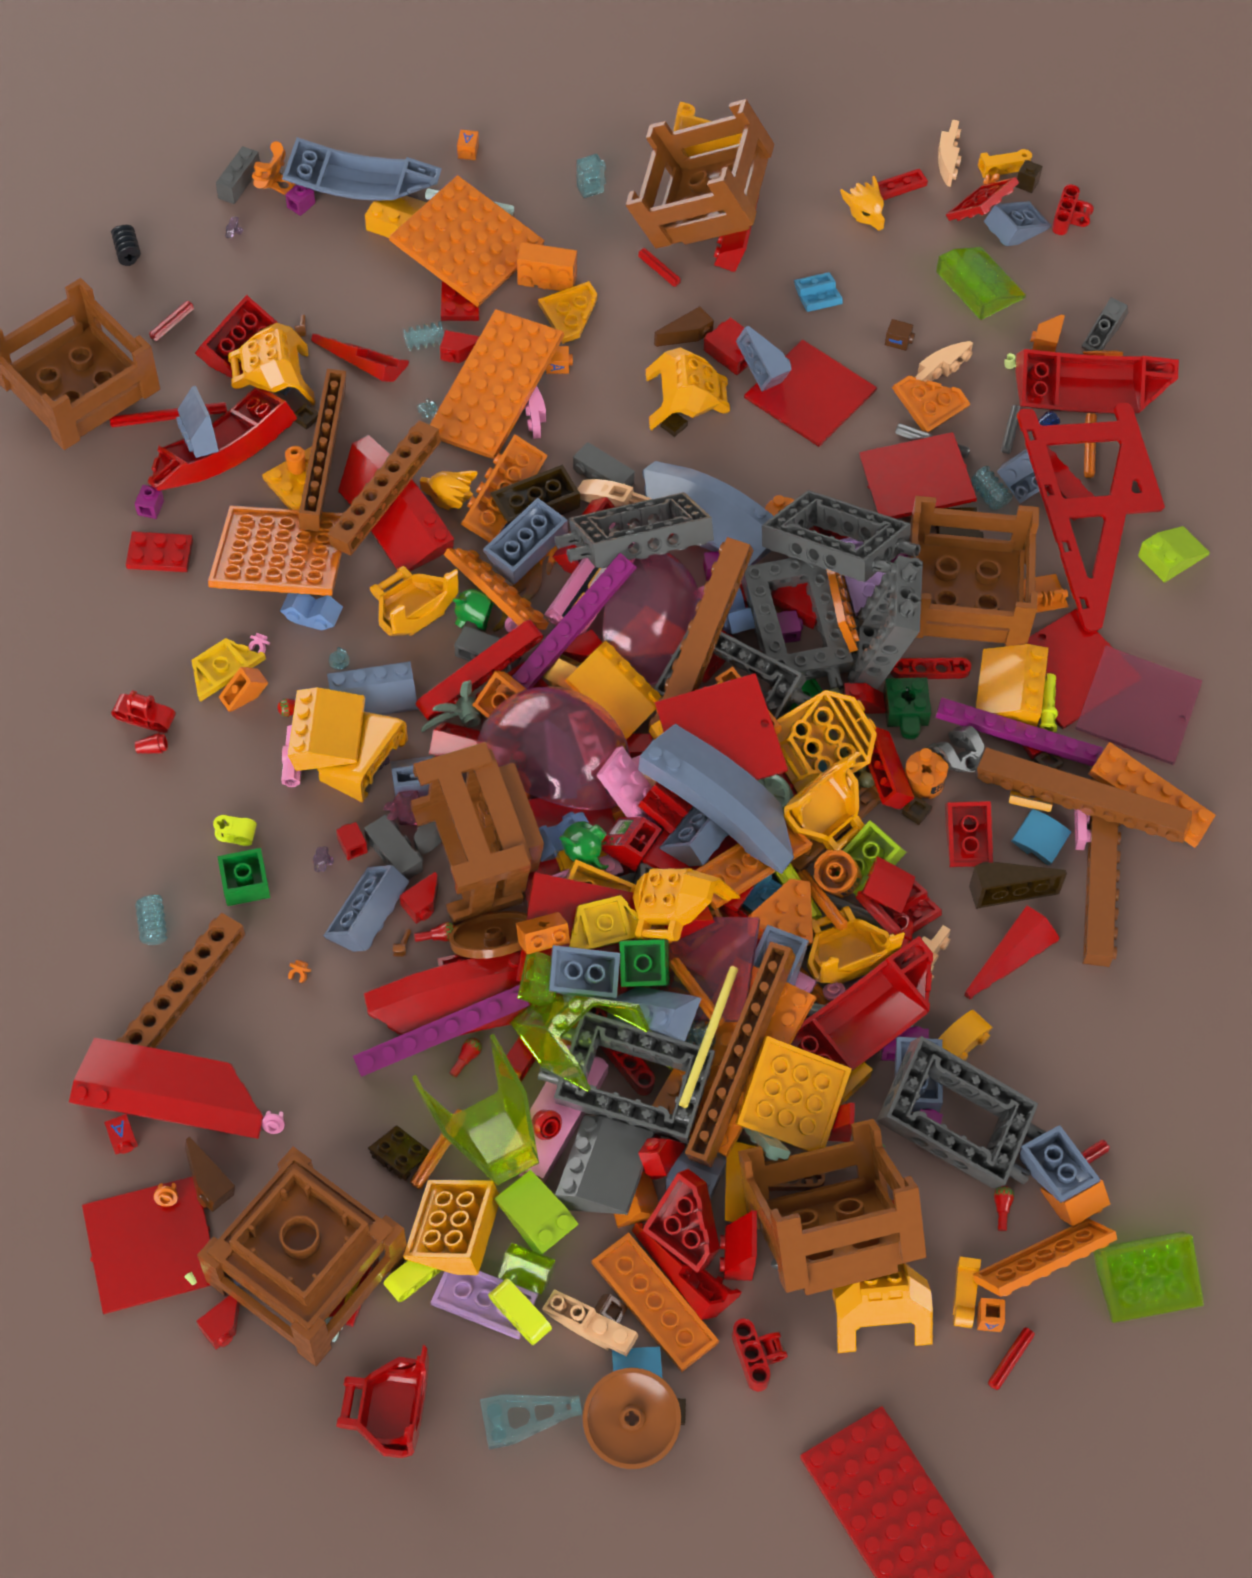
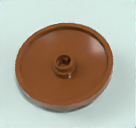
(487, 935)
(631, 1418)

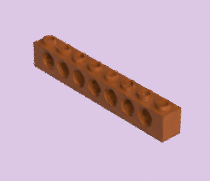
(384, 487)
(192, 985)

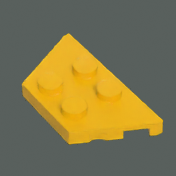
(219, 665)
(603, 923)

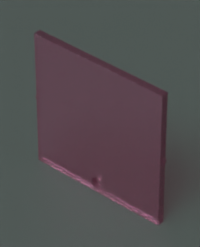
(1139, 705)
(708, 959)

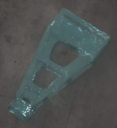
(497, 1423)

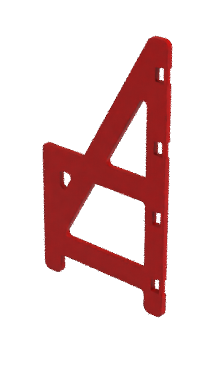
(1131, 466)

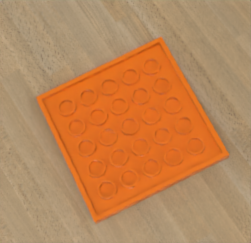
(465, 240)
(270, 553)

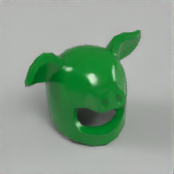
(473, 607)
(584, 843)

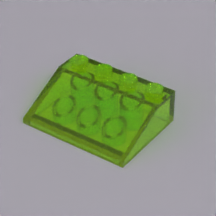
(978, 280)
(1149, 1276)

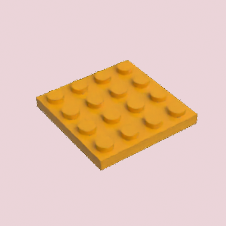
(793, 1095)

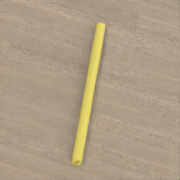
(708, 1037)

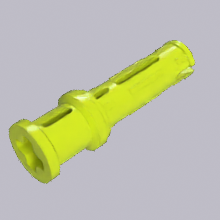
(1049, 711)

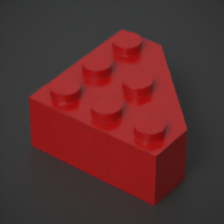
(685, 1221)

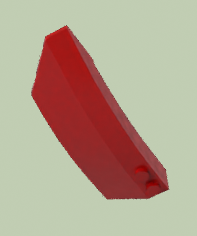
(1091, 381)
(238, 434)
(410, 527)
(443, 991)
(872, 1009)
(165, 1088)

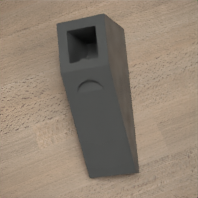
(1106, 325)

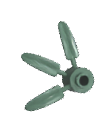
(467, 713)

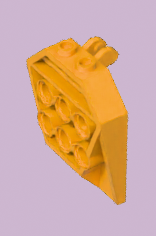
(844, 716)

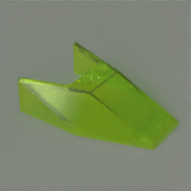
(545, 1025)
(495, 1131)

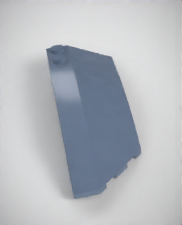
(355, 174)
(731, 511)
(721, 793)

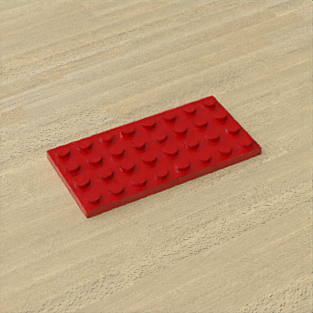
(890, 1504)

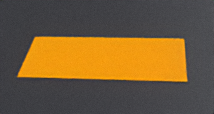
(734, 1192)

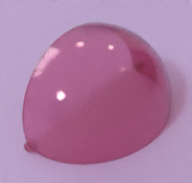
(651, 613)
(556, 744)

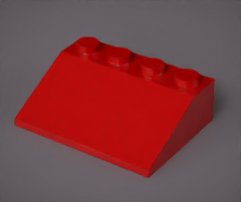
(232, 333)

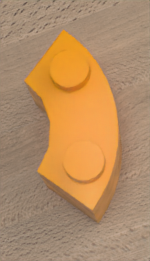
(965, 1034)

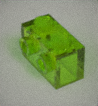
(535, 980)
(526, 1268)

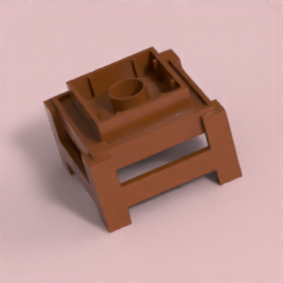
(708, 191)
(80, 373)
(976, 583)
(482, 826)
(840, 1229)
(302, 1254)

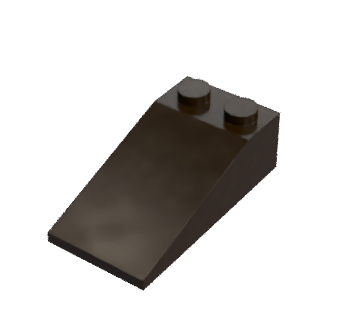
(551, 487)
(1009, 883)

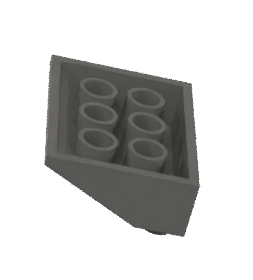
(603, 1167)

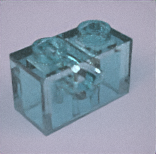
(590, 175)

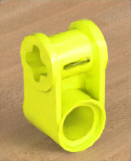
(236, 830)

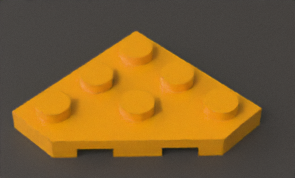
(569, 309)
(287, 485)

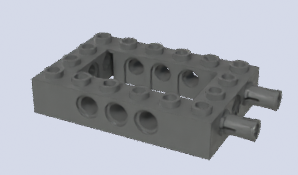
(671, 515)
(881, 534)
(888, 622)
(816, 663)
(785, 680)
(651, 1046)
(1015, 1113)

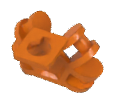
(272, 170)

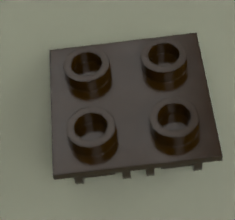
(398, 1152)

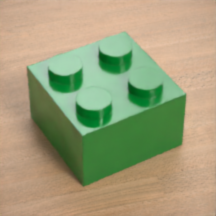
(243, 877)
(644, 963)

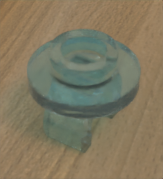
(428, 408)
(339, 659)

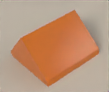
(643, 1203)

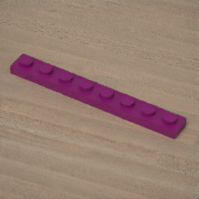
(574, 621)
(1018, 732)
(439, 1031)

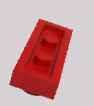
(902, 184)

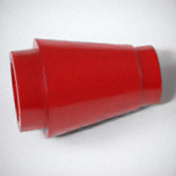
(152, 745)

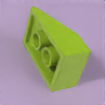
(1171, 552)
(869, 844)
(535, 1212)

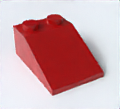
(969, 833)
(739, 1248)

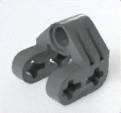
(961, 737)

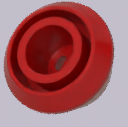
(546, 1124)

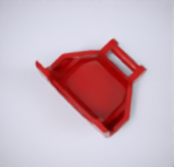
(389, 1405)

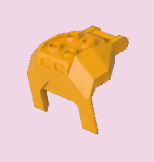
(271, 361)
(687, 385)
(414, 600)
(827, 806)
(674, 900)
(851, 952)
(884, 1301)

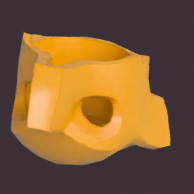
(867, 200)
(450, 487)

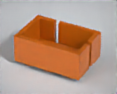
(546, 267)

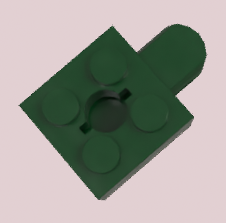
(907, 705)

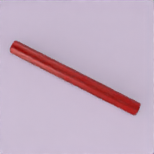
(160, 415)

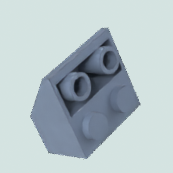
(1019, 476)
(404, 777)

